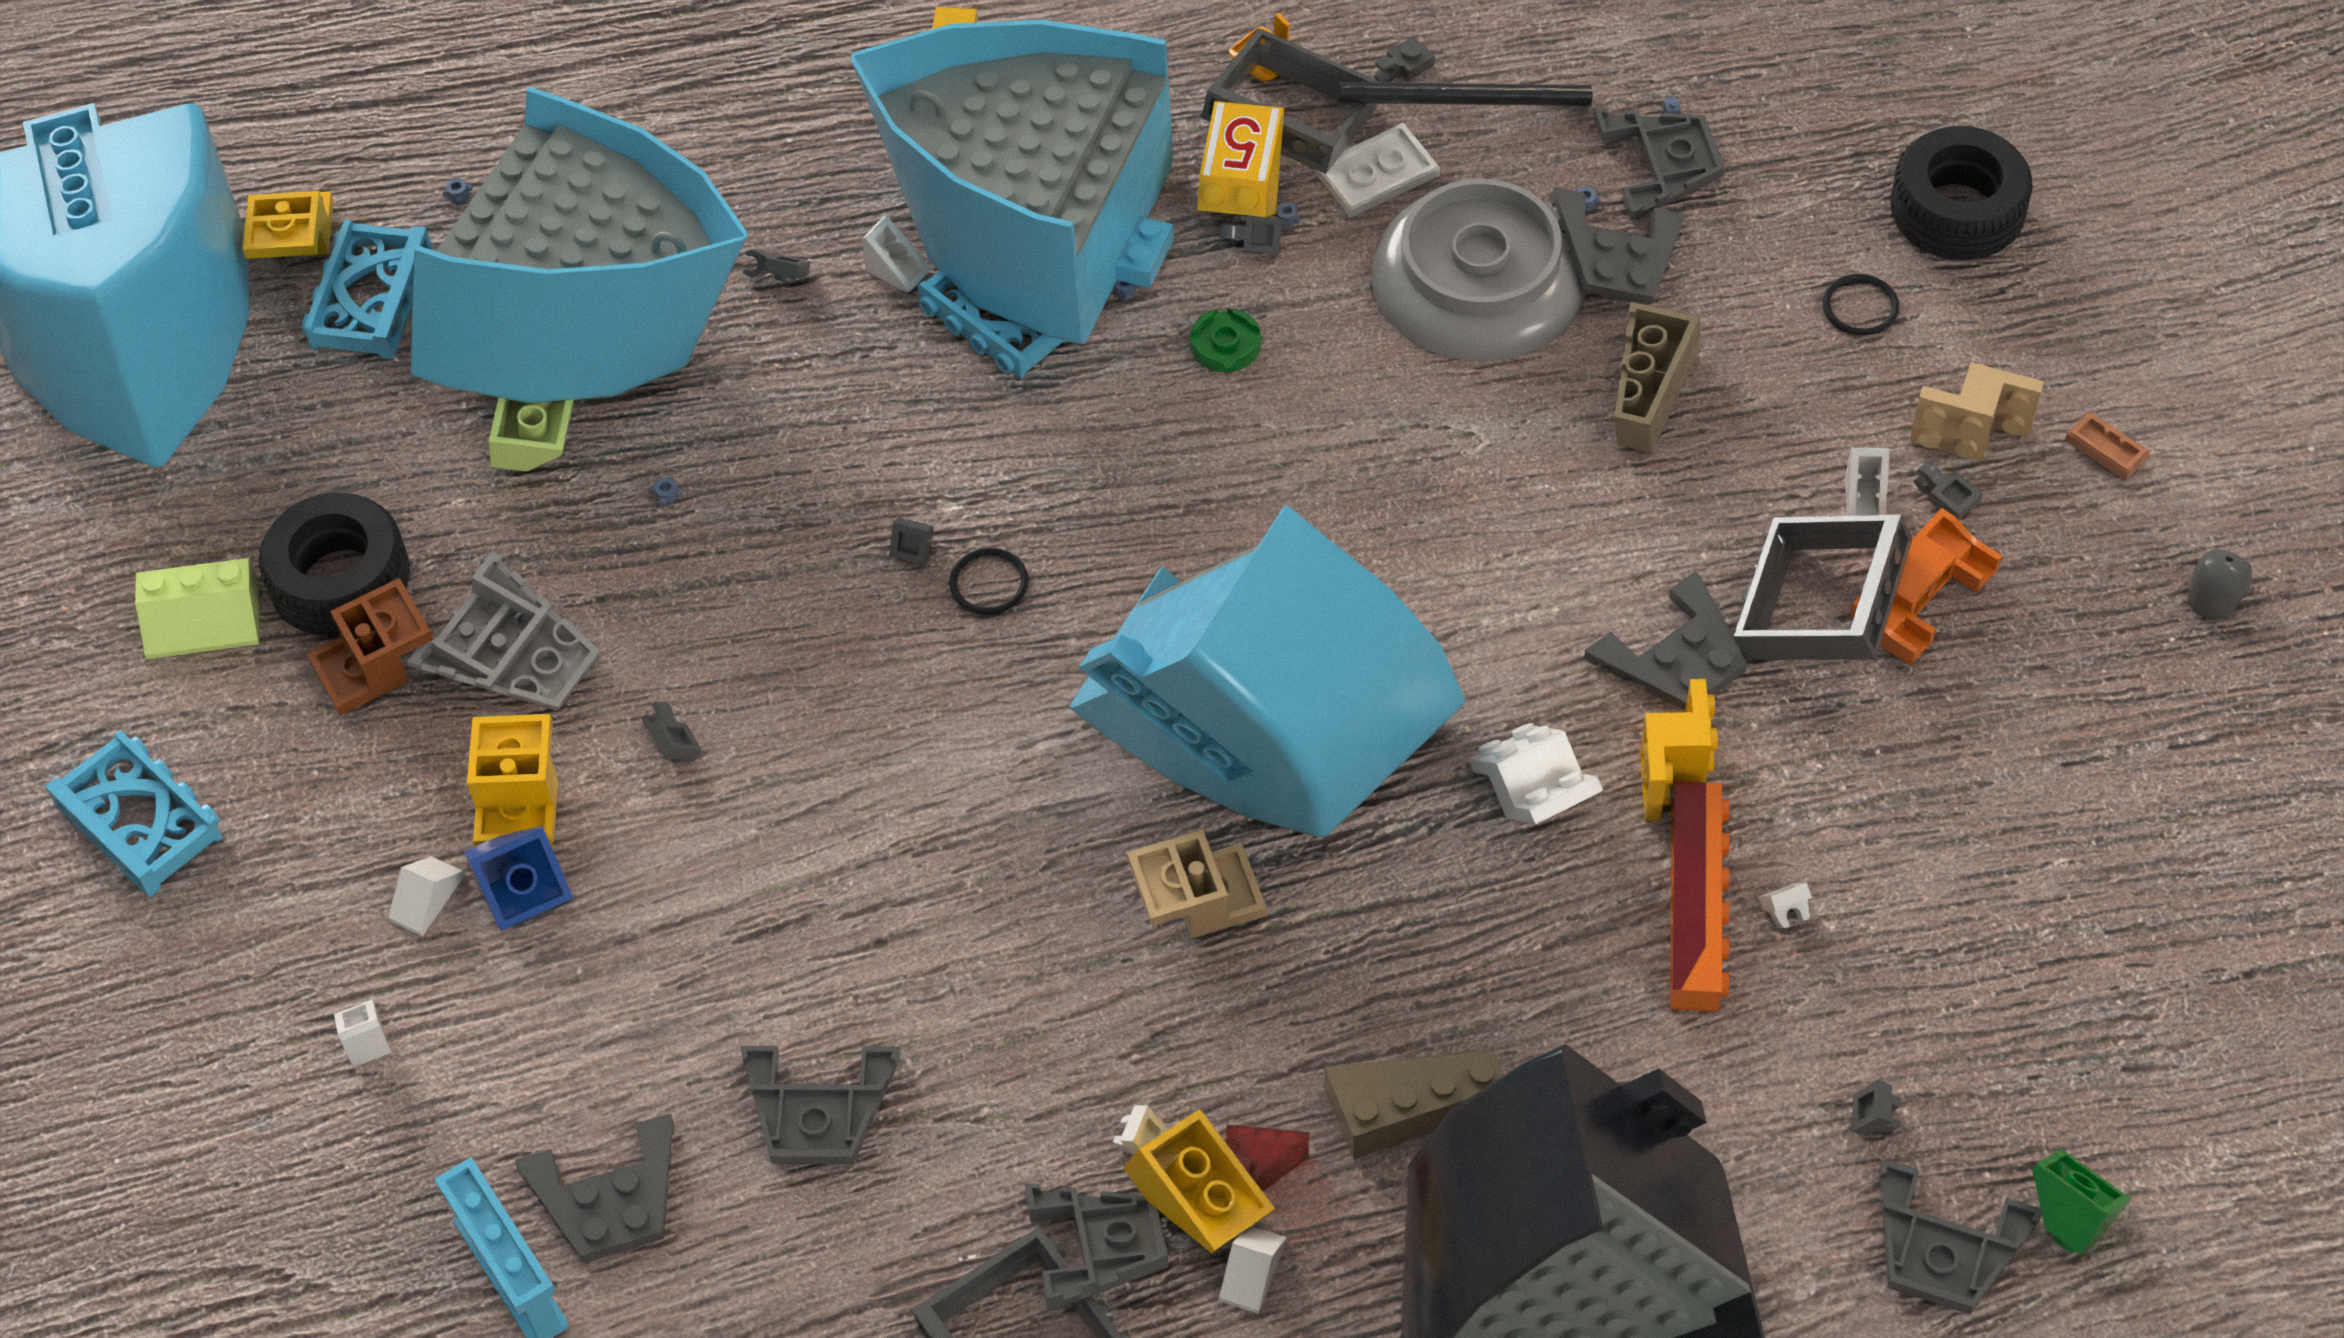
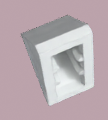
(892, 256)
(1867, 481)
(422, 893)
(362, 1033)
(1251, 1268)

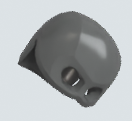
(2219, 584)

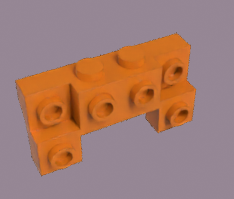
(1935, 556)

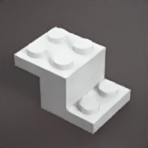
(1534, 773)

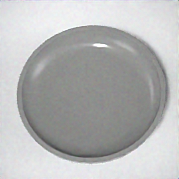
(1477, 272)

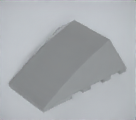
(509, 641)

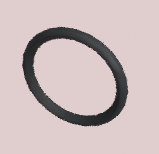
(1860, 331)
(994, 609)

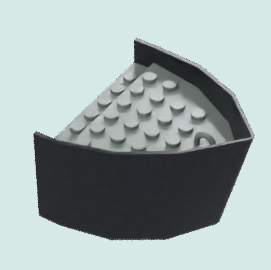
(1573, 1214)

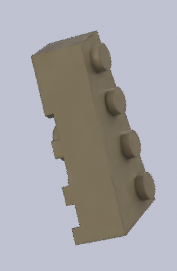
(1654, 369)
(1403, 1098)

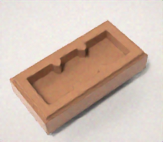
(2107, 445)

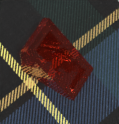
(1267, 1152)

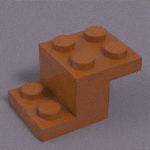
(371, 640)

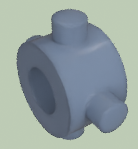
(1671, 105)
(457, 190)
(1590, 198)
(1289, 213)
(1124, 290)
(666, 491)

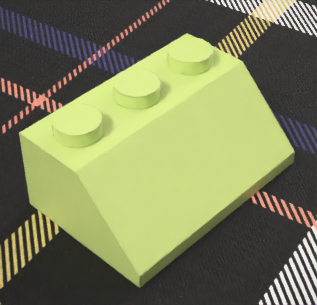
(528, 433)
(198, 608)

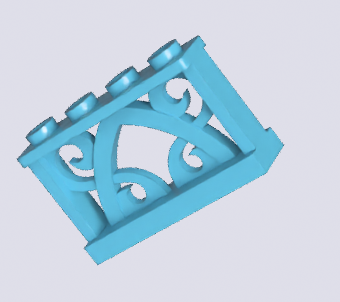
(345, 269)
(983, 335)
(135, 859)
(501, 1251)

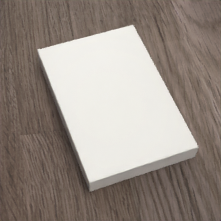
(1379, 170)

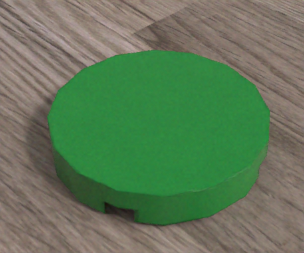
(1225, 340)

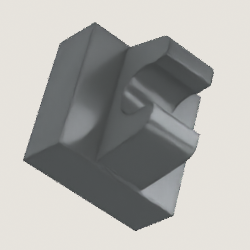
(911, 540)
(1874, 1109)

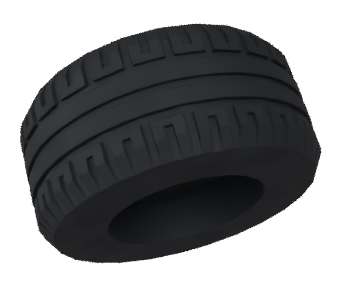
(1970, 159)
(319, 528)

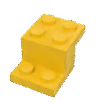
(288, 224)
(1677, 748)
(512, 775)

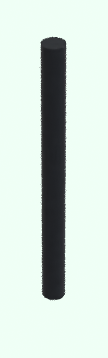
(1463, 94)

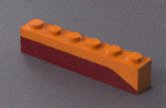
(1697, 897)

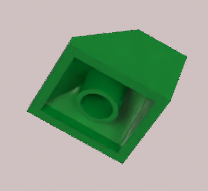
(2075, 1201)

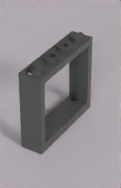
(1307, 68)
(1787, 534)
(997, 1270)

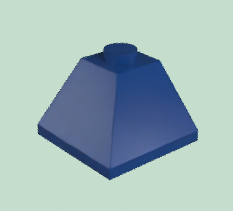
(518, 875)

